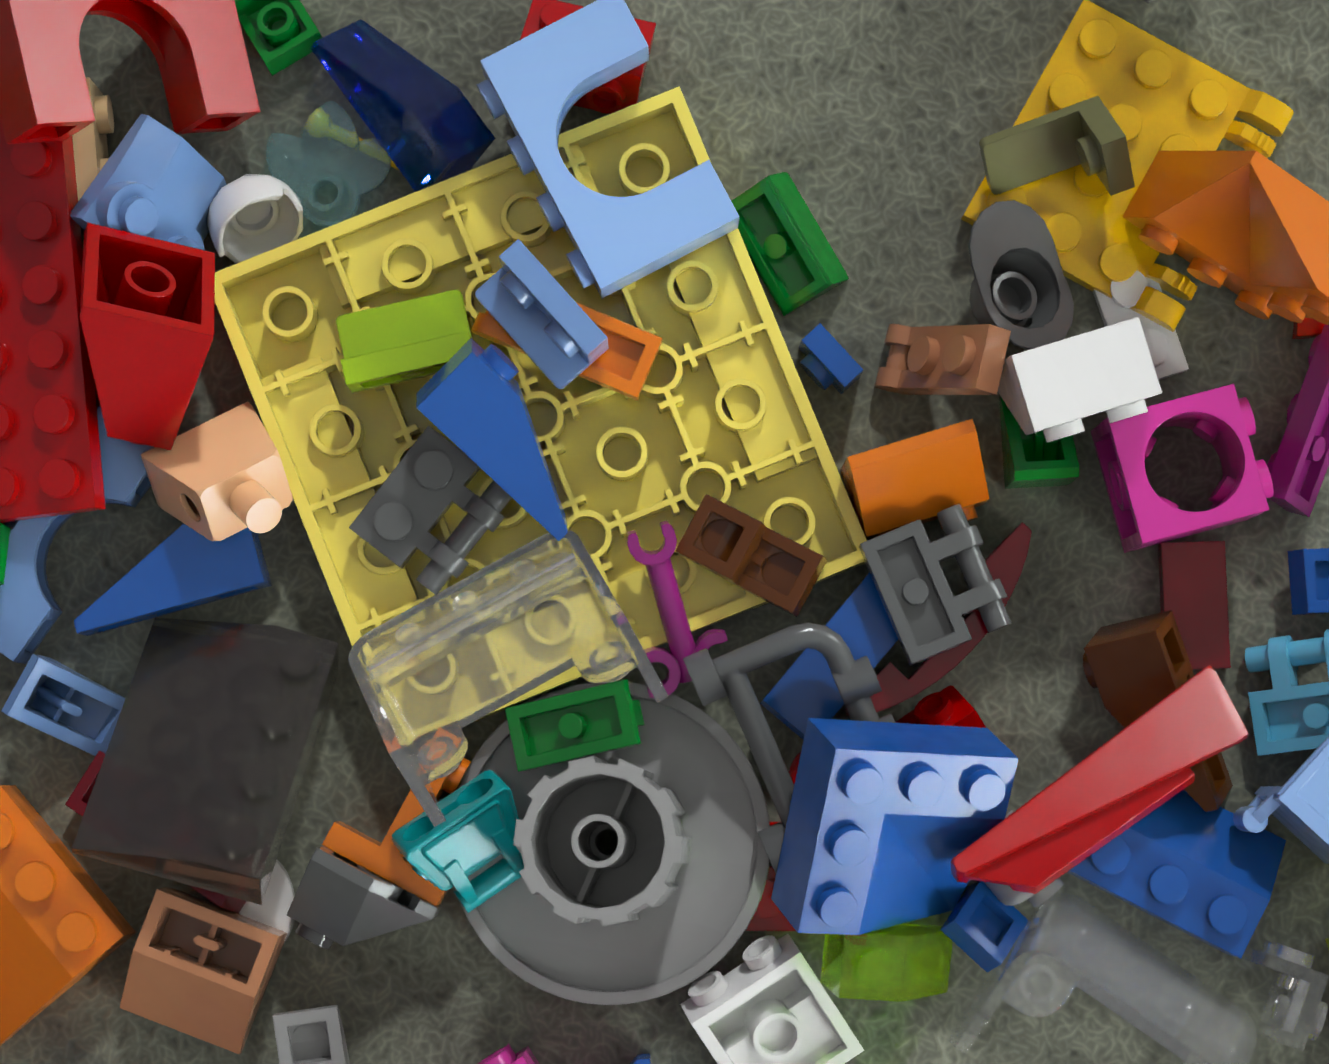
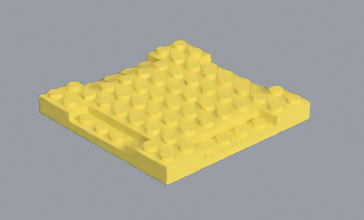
(712, 418)

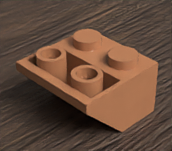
(200, 968)

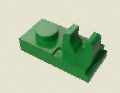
(574, 725)

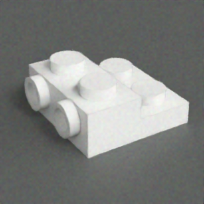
(769, 1011)

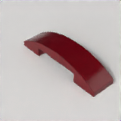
(1004, 564)

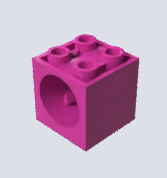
(1215, 417)

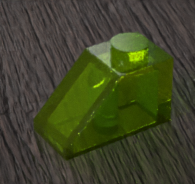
(888, 963)

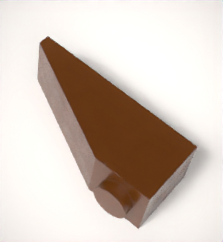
(1137, 668)

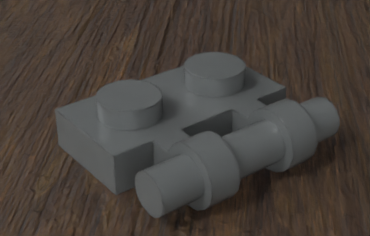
(418, 497)
(917, 591)

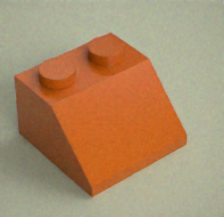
(916, 479)

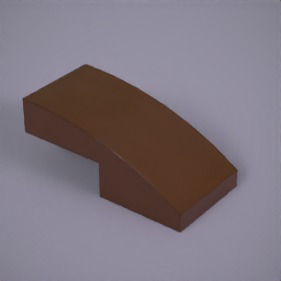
(751, 555)

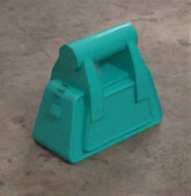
(475, 832)

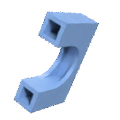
(612, 235)

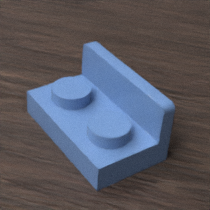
(541, 316)

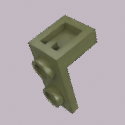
(1057, 142)

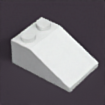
(1079, 378)

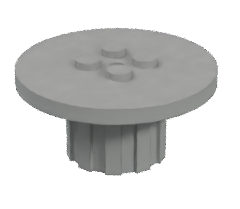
(671, 891)

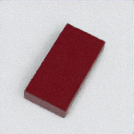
(1196, 592)

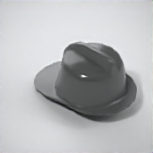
(1018, 276)

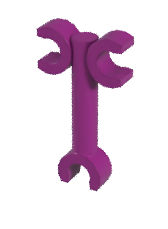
(670, 610)

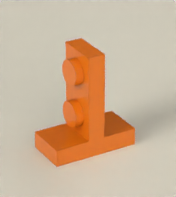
(384, 857)

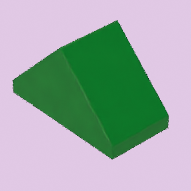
(1033, 461)

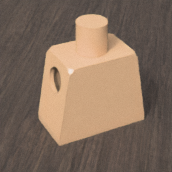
(221, 476)

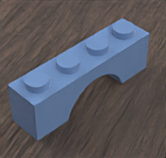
(25, 597)

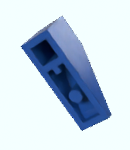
(488, 419)
(179, 576)

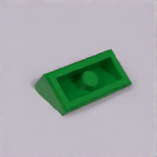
(786, 243)

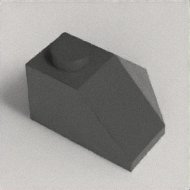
(351, 903)

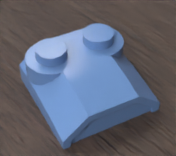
(152, 187)

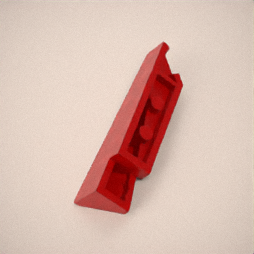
(1107, 789)

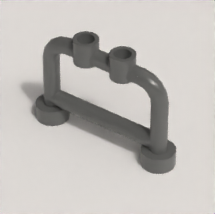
(728, 677)

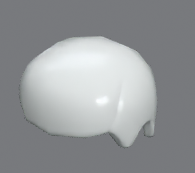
(253, 217)

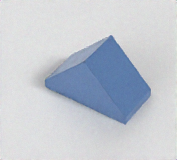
(64, 704)

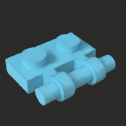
(1289, 714)

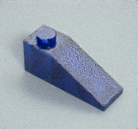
(405, 104)

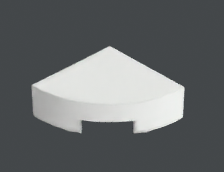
(275, 903)

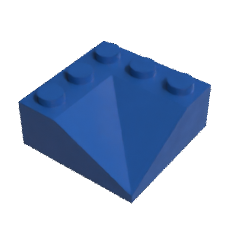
(882, 819)

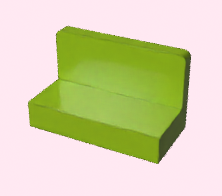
(401, 339)

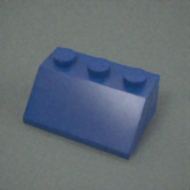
(1191, 872)

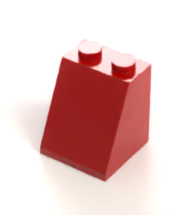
(145, 329)

